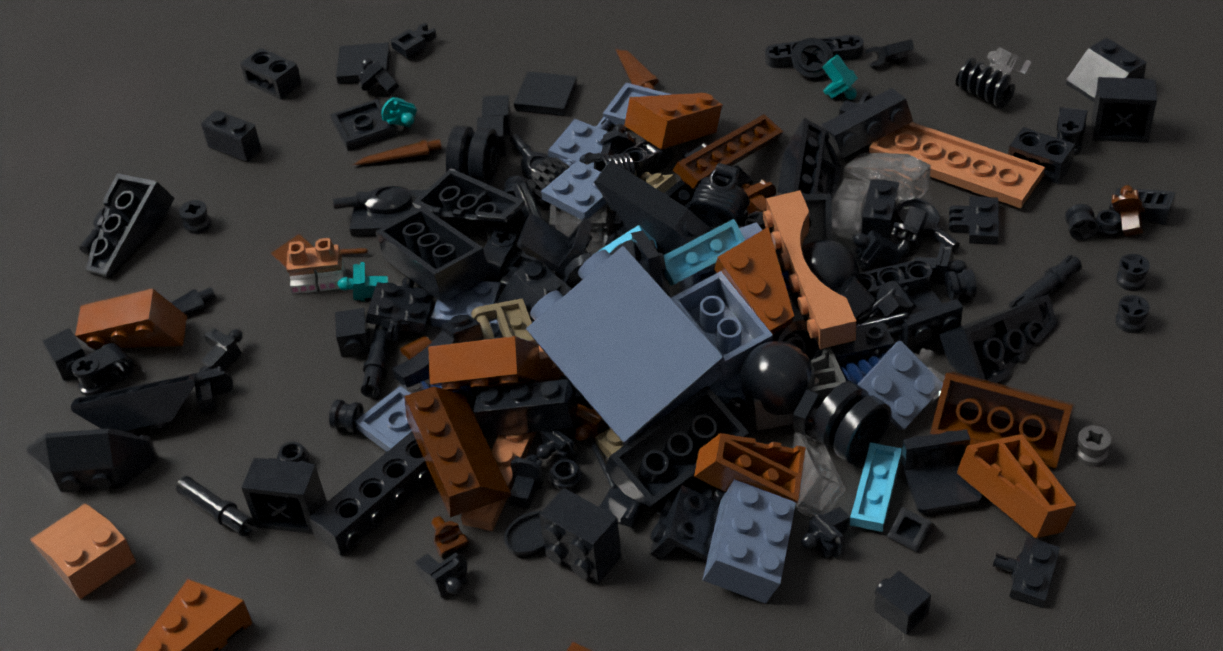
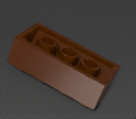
(1001, 411)
(455, 450)

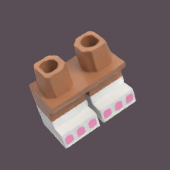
(314, 266)

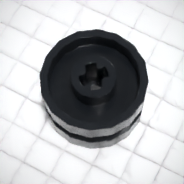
(473, 152)
(851, 421)

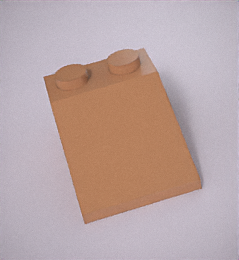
(84, 550)

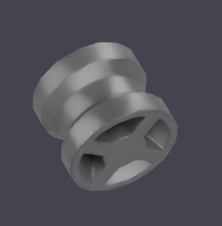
(1093, 445)

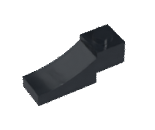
(459, 330)

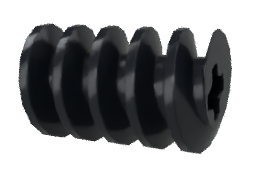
(985, 83)

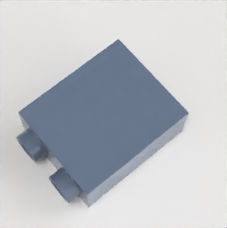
(624, 344)

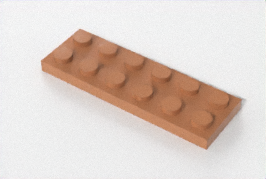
(965, 163)

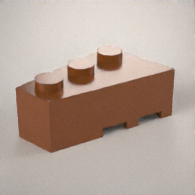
(673, 118)
(757, 277)
(132, 322)
(484, 363)
(754, 463)
(1018, 484)
(197, 620)

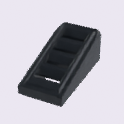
(1156, 204)

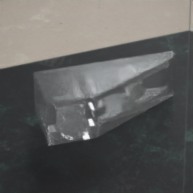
(902, 168)
(849, 207)
(820, 481)

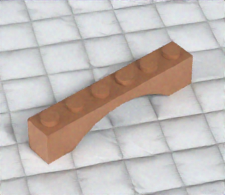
(827, 312)

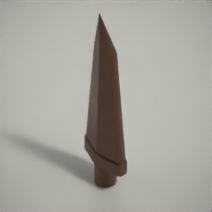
(636, 71)
(411, 150)

